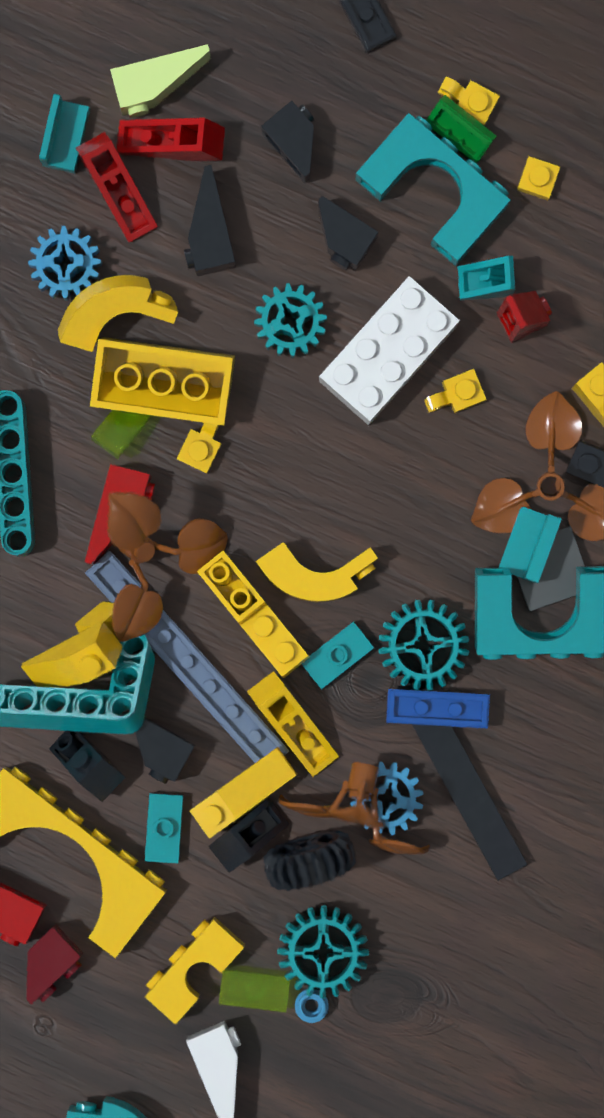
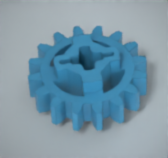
(49, 262)
(404, 802)

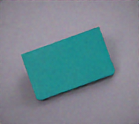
(63, 134)
(530, 544)

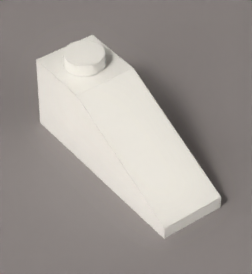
(217, 1061)

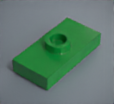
(461, 129)

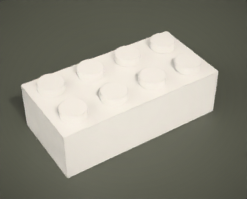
(388, 350)

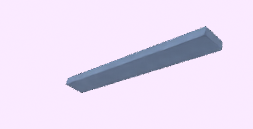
(193, 668)

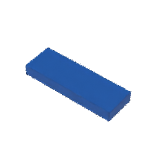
(437, 708)

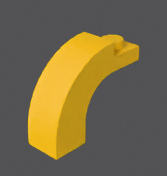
(107, 299)
(299, 582)

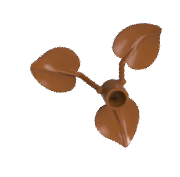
(549, 426)
(129, 525)
(361, 787)

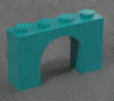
(414, 146)
(501, 635)

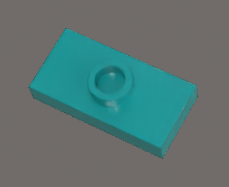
(337, 655)
(164, 828)

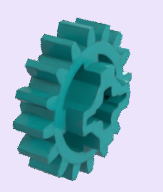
(304, 314)

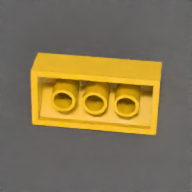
(162, 381)

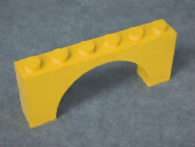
(126, 889)

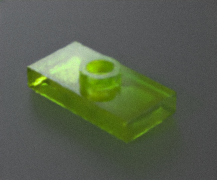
(119, 431)
(254, 990)

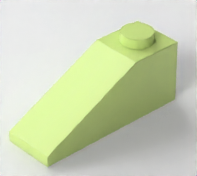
(152, 80)

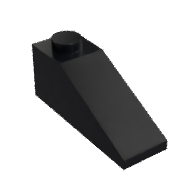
(208, 235)

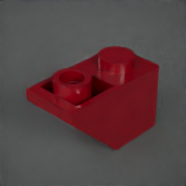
(49, 960)

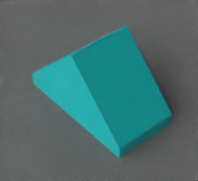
(487, 279)

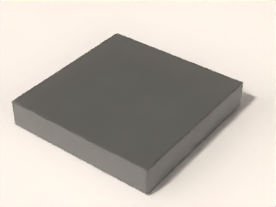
(558, 575)

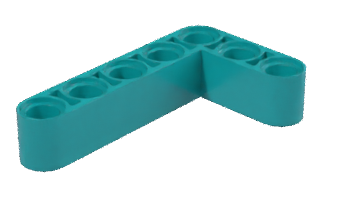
(22, 488)
(80, 701)

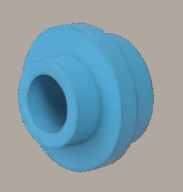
(311, 1016)

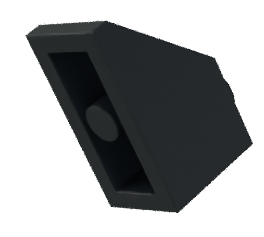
(292, 137)
(345, 235)
(163, 751)
(248, 835)

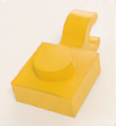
(474, 99)
(460, 391)
(200, 448)

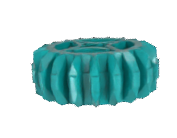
(451, 641)
(339, 952)

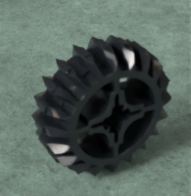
(309, 860)

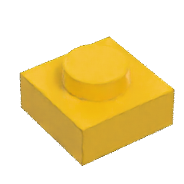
(538, 178)

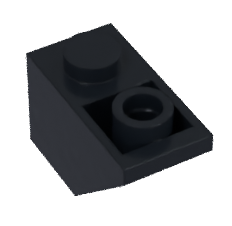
(87, 764)

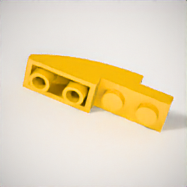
(253, 614)

